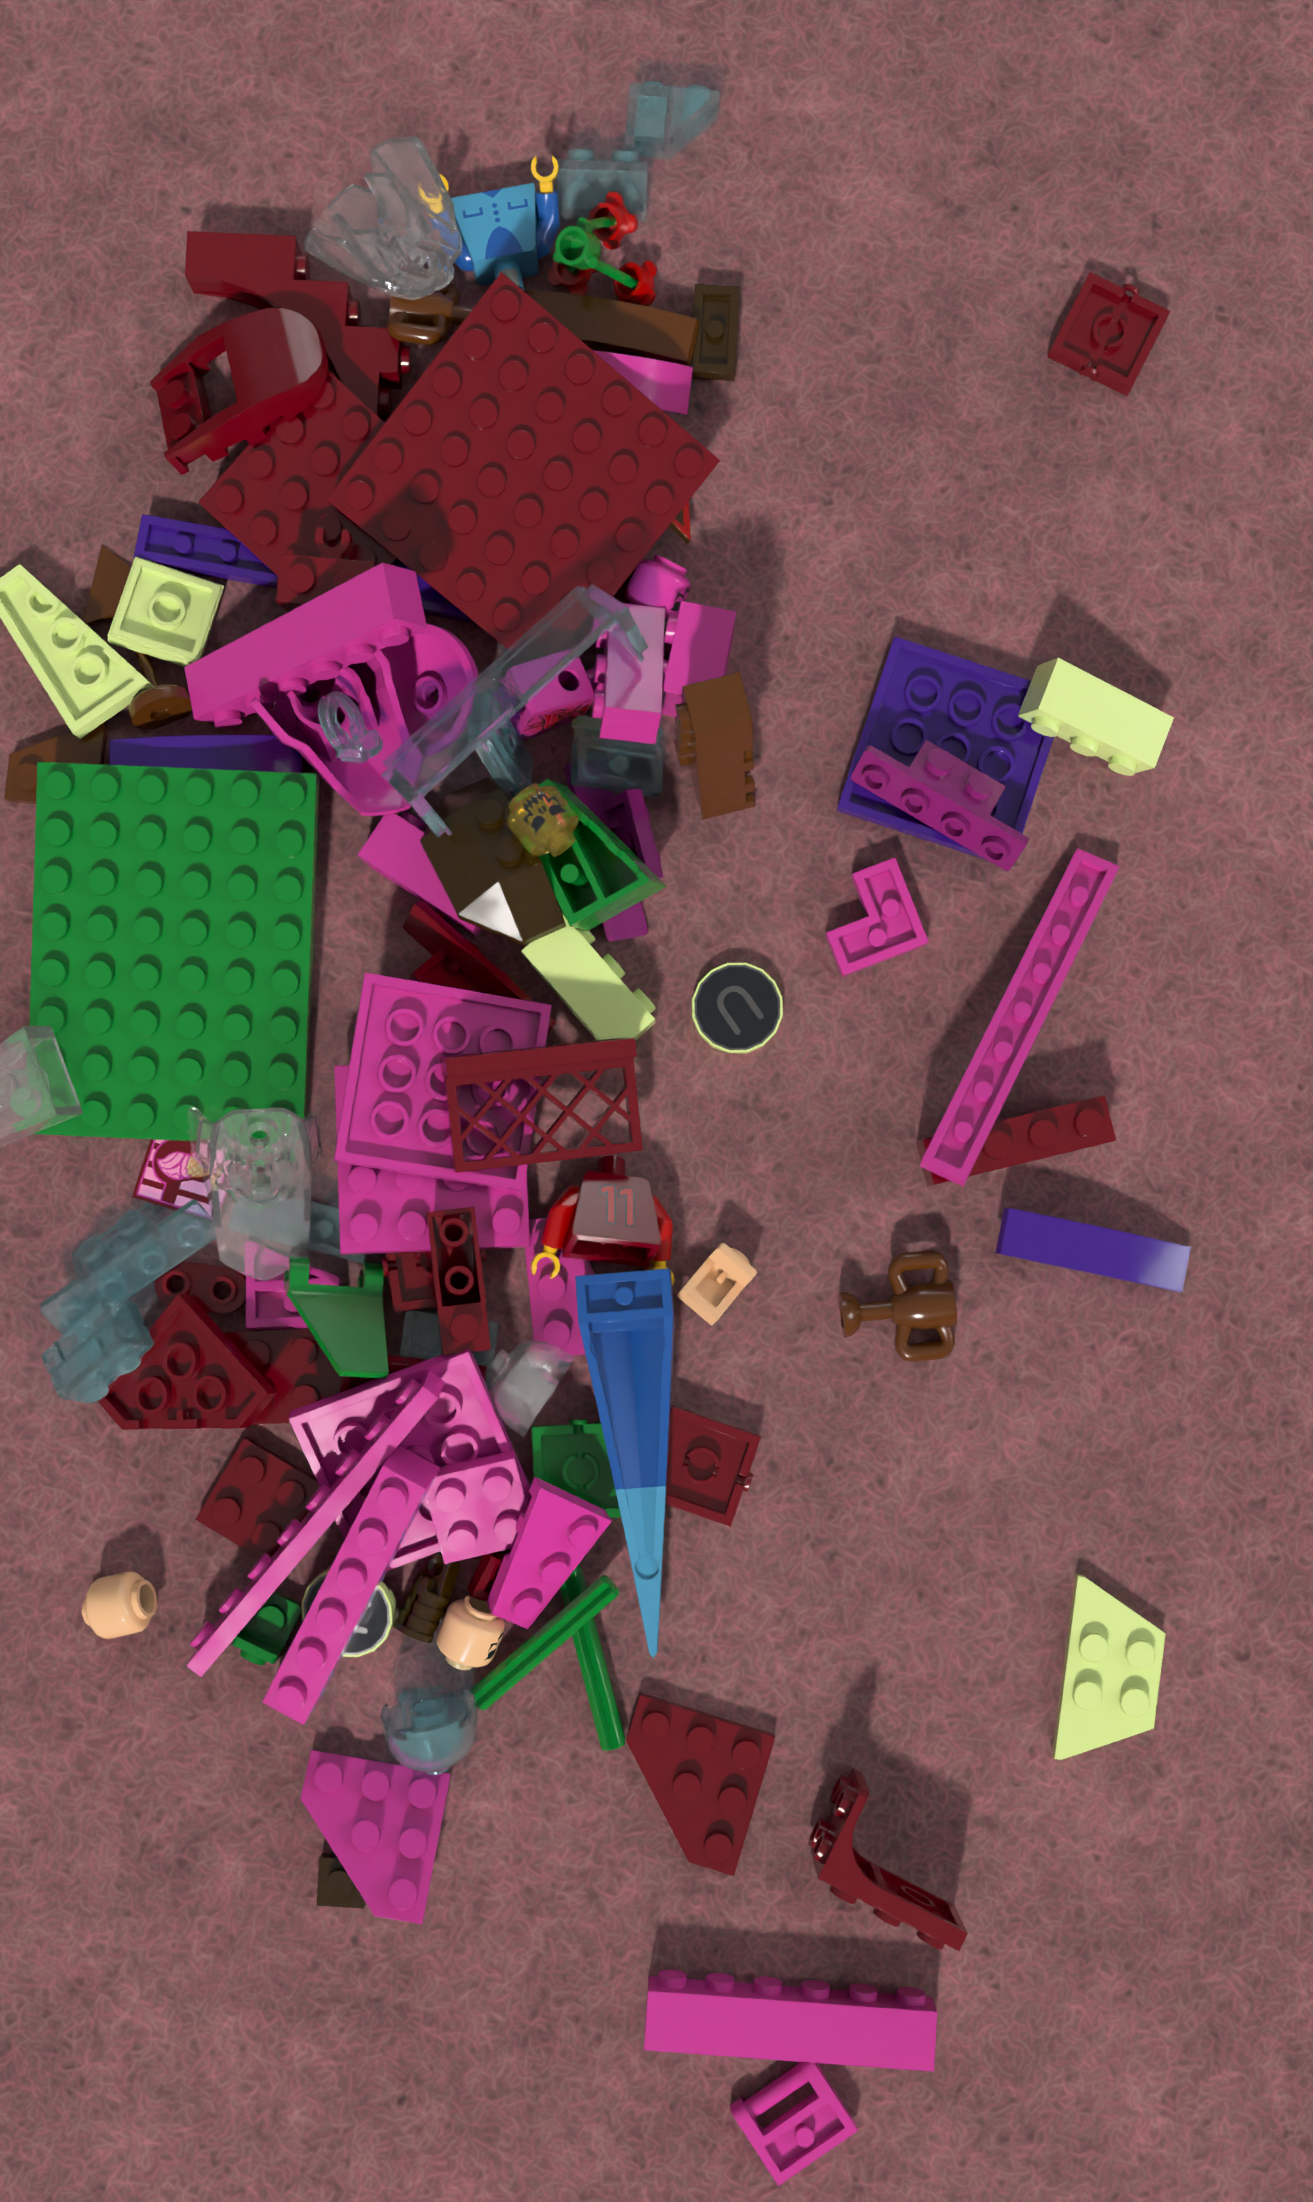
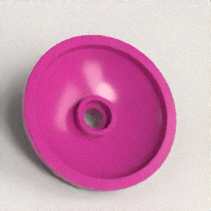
(423, 664)

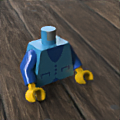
(507, 228)

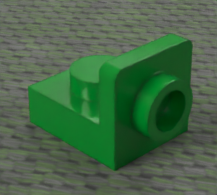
(269, 1630)

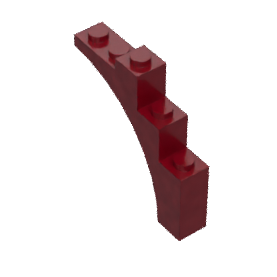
(275, 274)

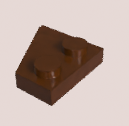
(64, 748)

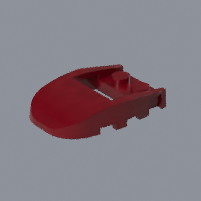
(275, 372)

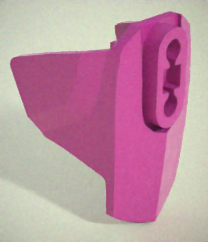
(298, 726)

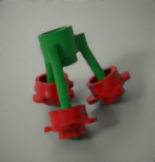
(580, 250)

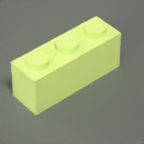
(1095, 717)
(590, 984)

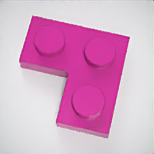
(889, 924)

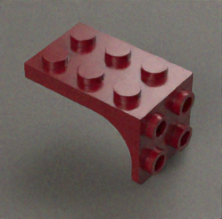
(857, 1878)

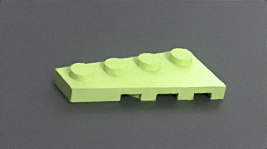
(70, 660)

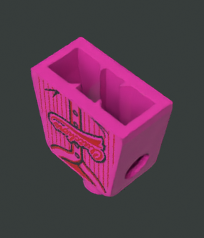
(558, 702)

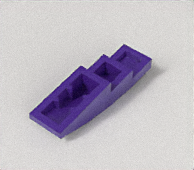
(207, 752)
(1092, 1249)

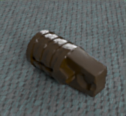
(427, 1598)

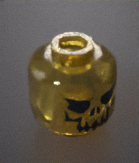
(542, 820)

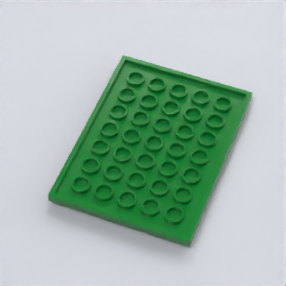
(174, 941)

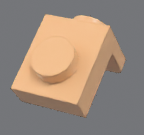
(717, 1283)

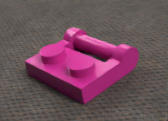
(802, 2131)

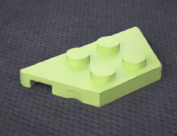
(1107, 1673)

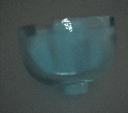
(422, 1732)

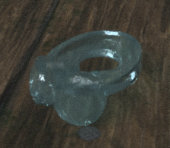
(363, 743)

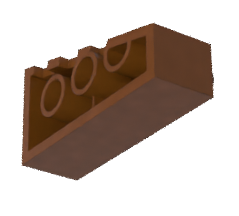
(717, 743)

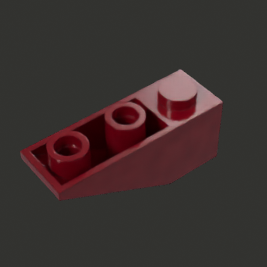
(458, 1281)

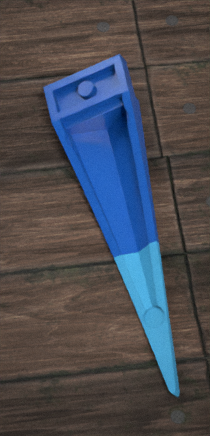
(629, 1354)

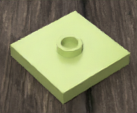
(165, 613)

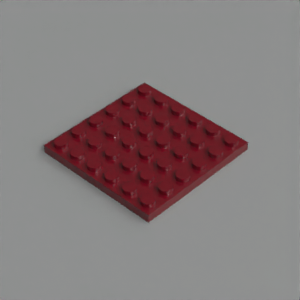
(521, 469)

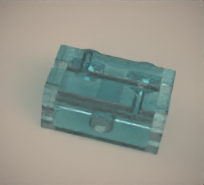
(97, 1350)

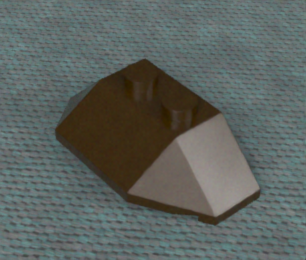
(488, 869)

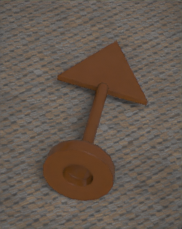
(157, 704)

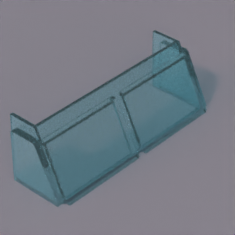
(503, 691)

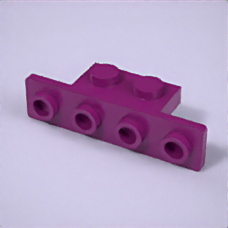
(945, 797)
(630, 822)

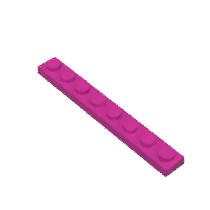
(1019, 1018)
(324, 1508)

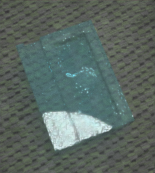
(507, 760)
(614, 763)

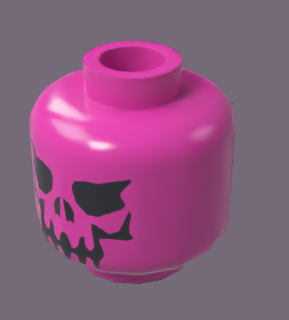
(658, 585)

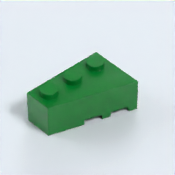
(597, 872)

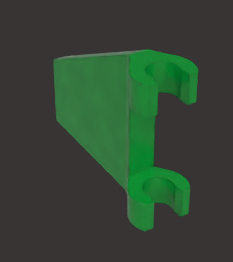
(343, 1318)

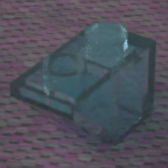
(668, 117)

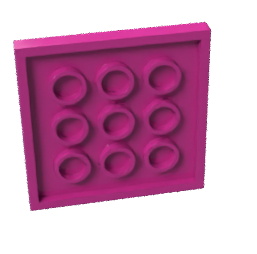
(395, 1087)
(389, 1208)
(453, 1431)

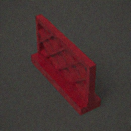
(538, 1062)

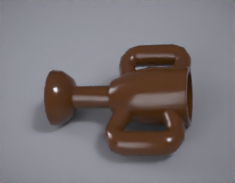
(426, 318)
(910, 1307)

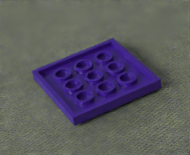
(960, 710)

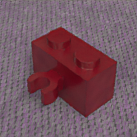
(309, 577)

